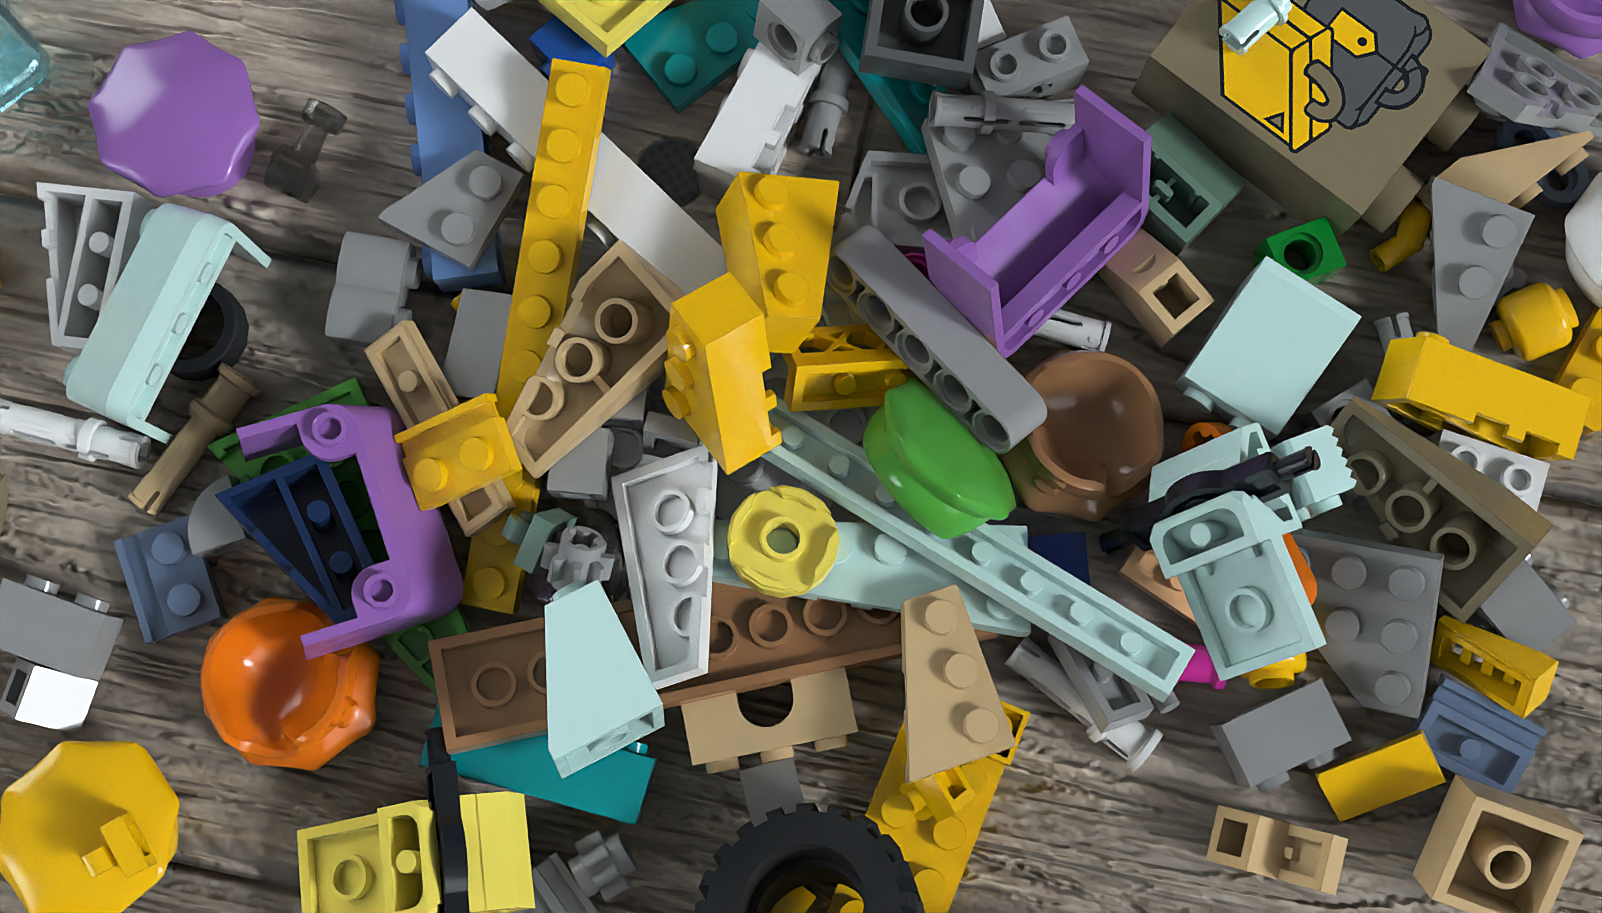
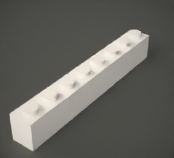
(623, 202)

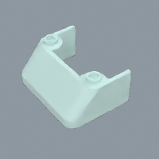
(153, 313)

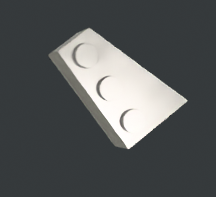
(754, 121)

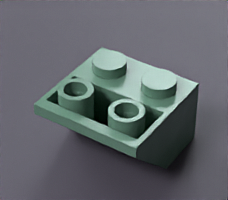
(1185, 185)

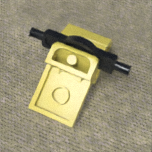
(422, 853)

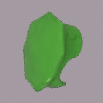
(935, 463)

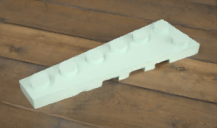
(882, 573)

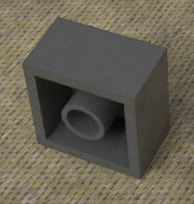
(922, 40)

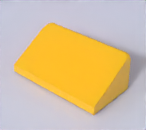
(1380, 775)

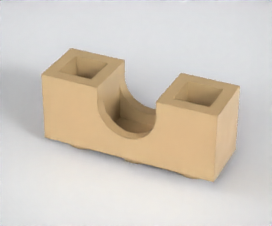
(819, 713)

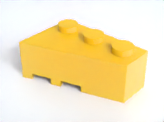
(717, 371)

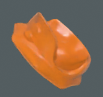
(276, 701)

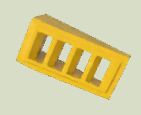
(1524, 673)

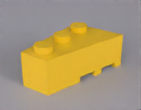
(779, 248)
(1480, 398)

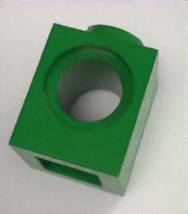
(1315, 245)

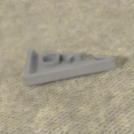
(1472, 254)

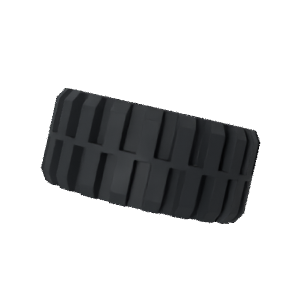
(806, 850)

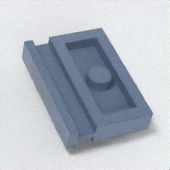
(168, 583)
(1477, 735)

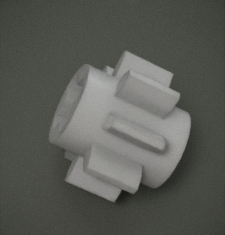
(576, 556)
(602, 865)

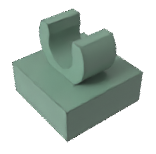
(532, 532)

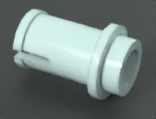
(1253, 23)

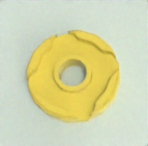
(775, 572)

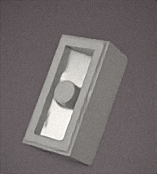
(477, 343)

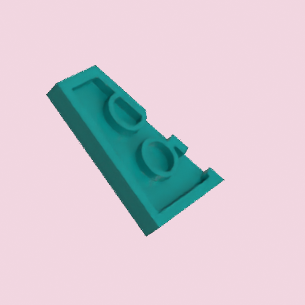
(693, 47)

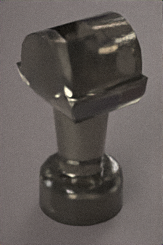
(295, 169)

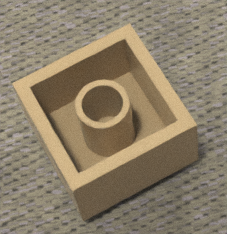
(1496, 851)

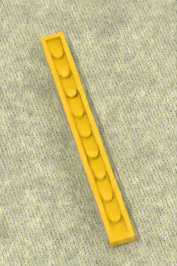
(541, 294)

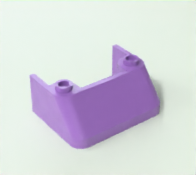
(1055, 233)
(422, 573)

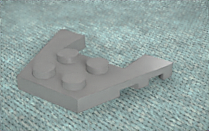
(896, 197)

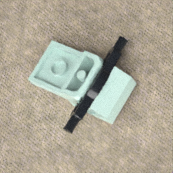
(1220, 529)

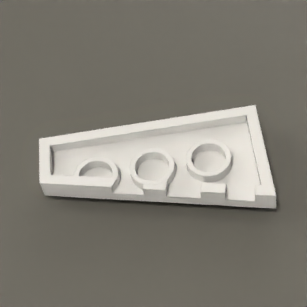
(668, 555)

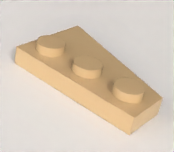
(949, 692)

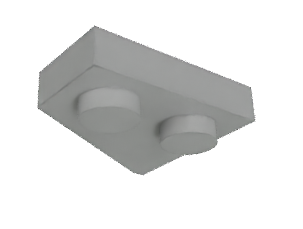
(458, 208)

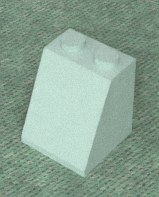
(1266, 349)
(594, 680)

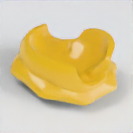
(55, 820)

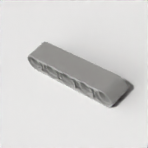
(934, 340)

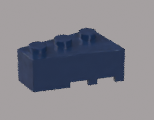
(305, 530)

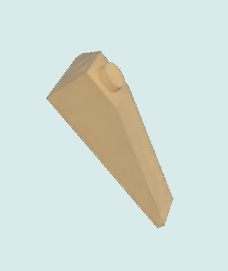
(596, 359)

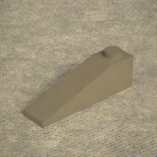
(1437, 505)

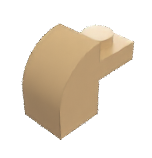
(1277, 849)

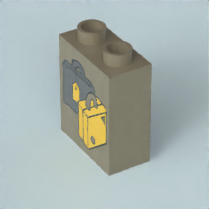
(1323, 102)

